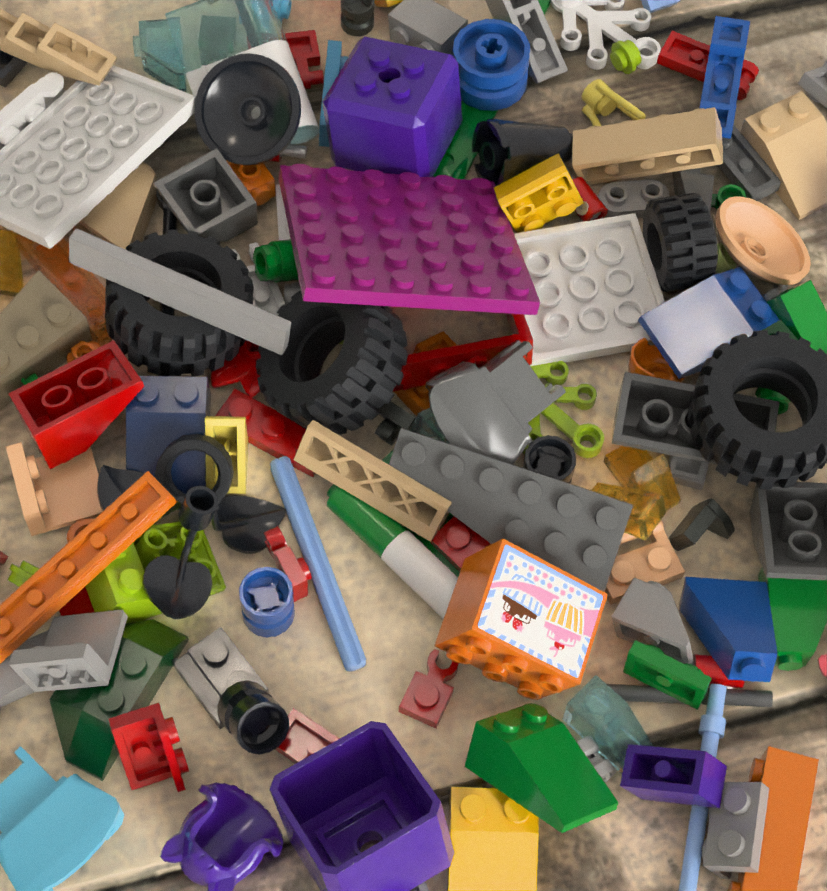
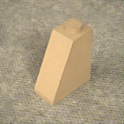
(125, 211)

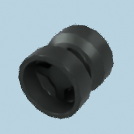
(357, 16)

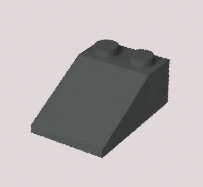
(791, 530)

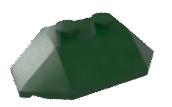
(137, 674)

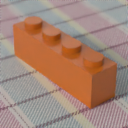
(789, 803)

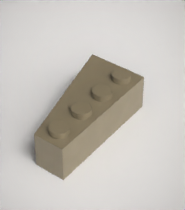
(37, 334)

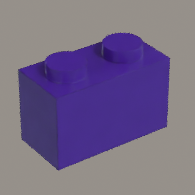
(673, 775)

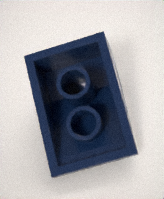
(159, 415)

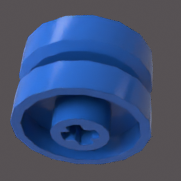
(492, 64)

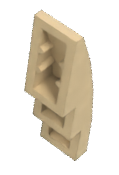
(54, 48)

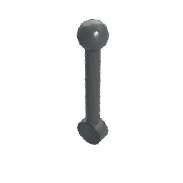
(774, 292)

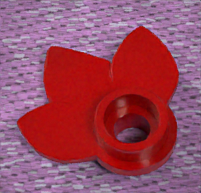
(241, 369)

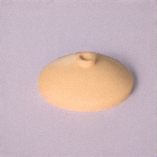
(762, 241)

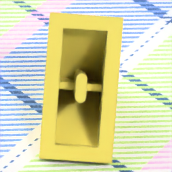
(234, 437)

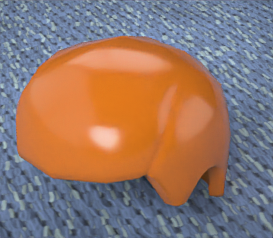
(648, 361)

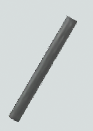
(733, 697)

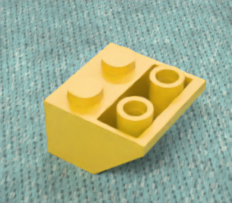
(538, 195)

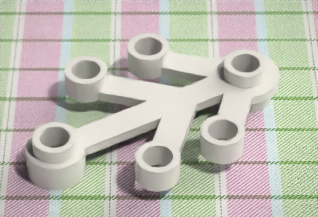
(604, 22)

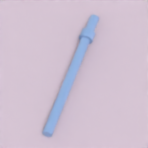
(712, 729)

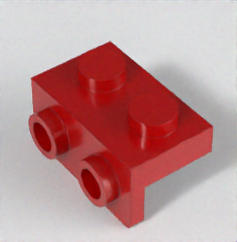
(147, 748)

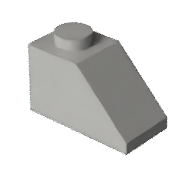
(652, 618)

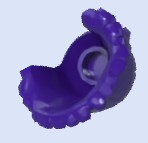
(223, 838)

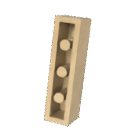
(648, 146)

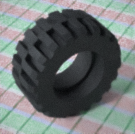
(177, 342)
(357, 379)
(742, 447)

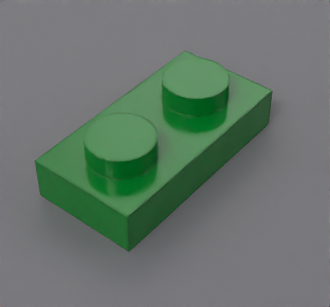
(666, 674)

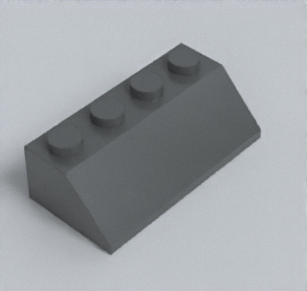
(655, 416)

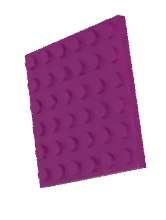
(403, 241)

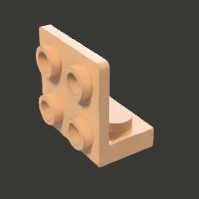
(56, 495)

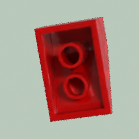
(76, 402)

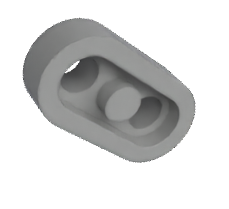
(633, 196)

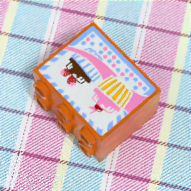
(521, 620)

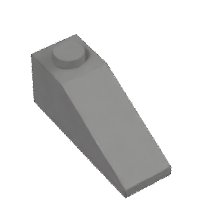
(527, 15)

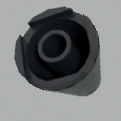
(514, 147)

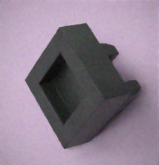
(394, 420)

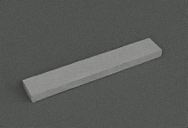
(179, 291)

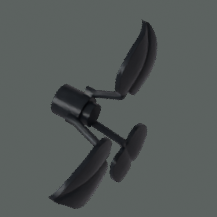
(182, 586)

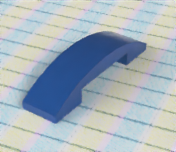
(725, 69)

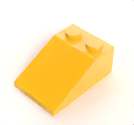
(491, 842)

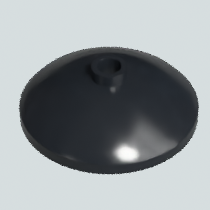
(226, 106)

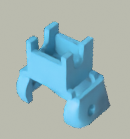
(51, 825)

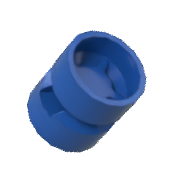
(267, 601)

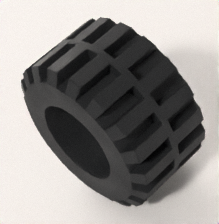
(680, 240)

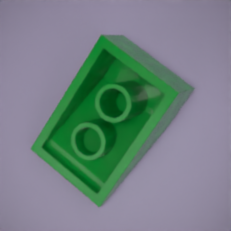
(539, 767)

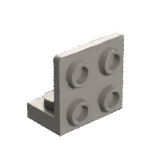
(75, 653)

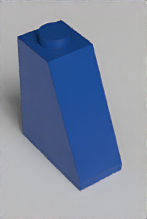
(733, 625)

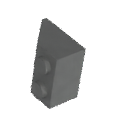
(209, 198)

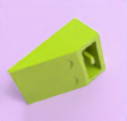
(122, 580)

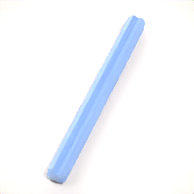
(318, 564)

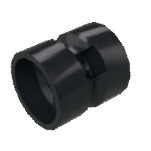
(551, 457)
(253, 717)

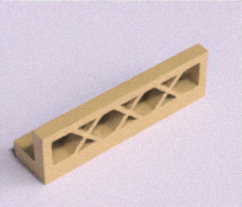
(372, 481)

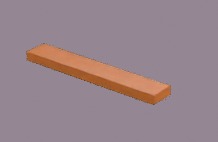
(81, 561)

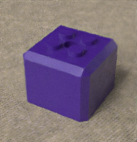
(393, 108)
(357, 794)

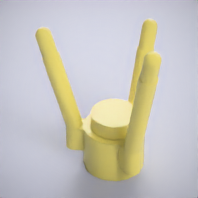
(603, 101)

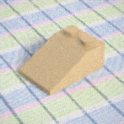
(794, 146)

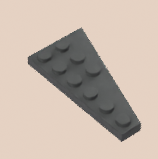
(531, 510)

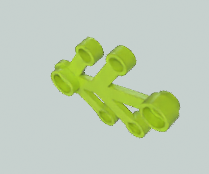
(560, 419)

